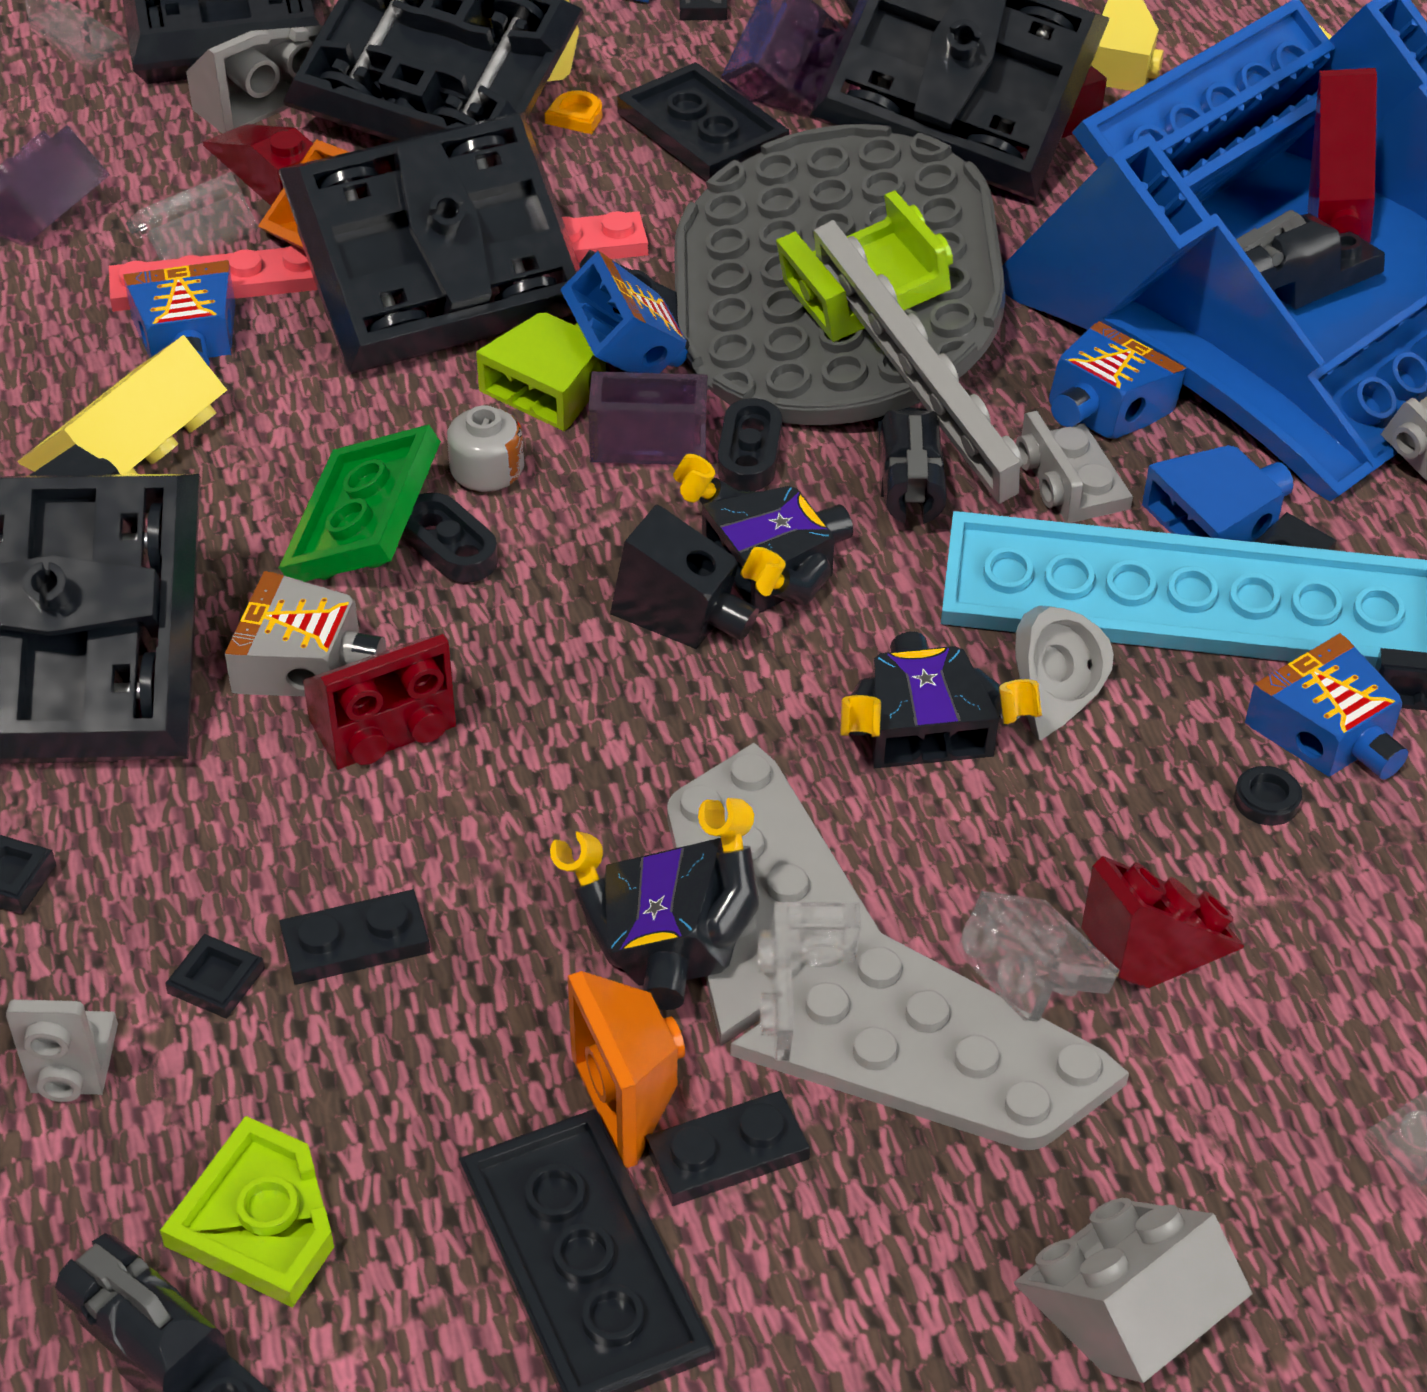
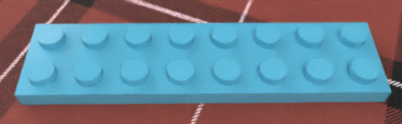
(1183, 588)

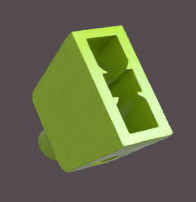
(540, 369)

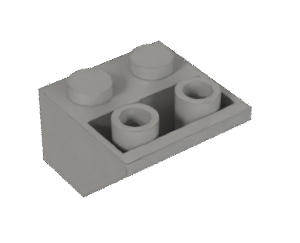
(1137, 1284)

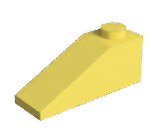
(1128, 46)

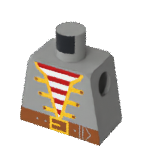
(292, 635)

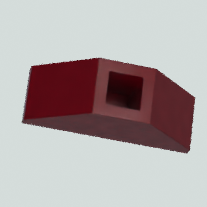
(1152, 924)

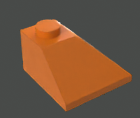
(623, 1057)

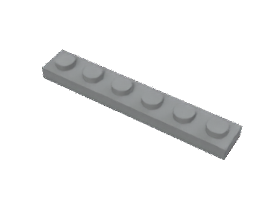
(929, 375)

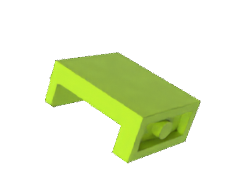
(896, 247)

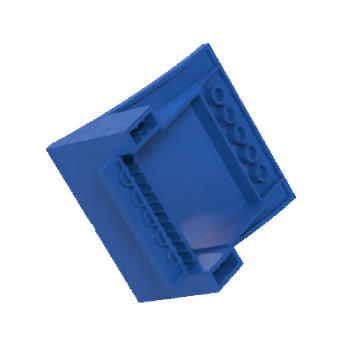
(1224, 153)

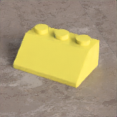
(139, 412)

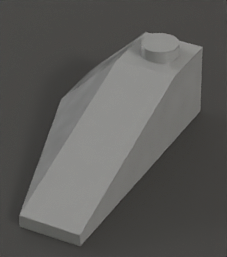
(248, 75)

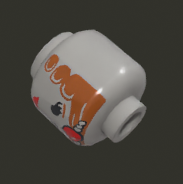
(485, 449)

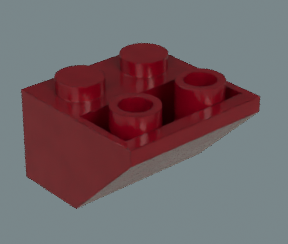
(383, 701)

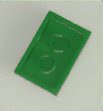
(360, 505)

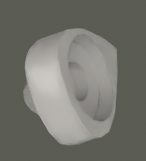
(1055, 651)

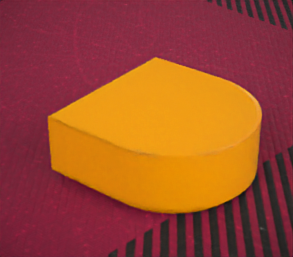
(575, 111)

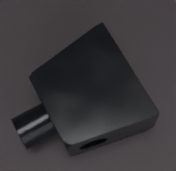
(678, 583)

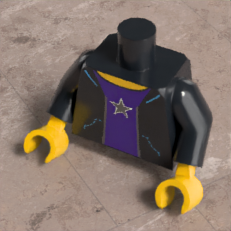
(773, 534)
(932, 705)
(673, 909)

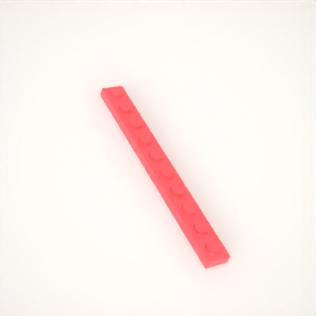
(288, 269)

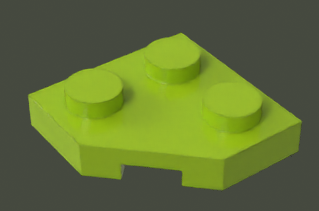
(256, 1214)

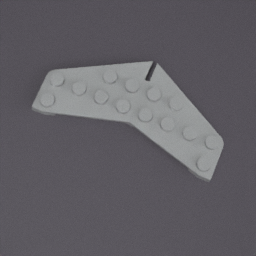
(892, 1019)

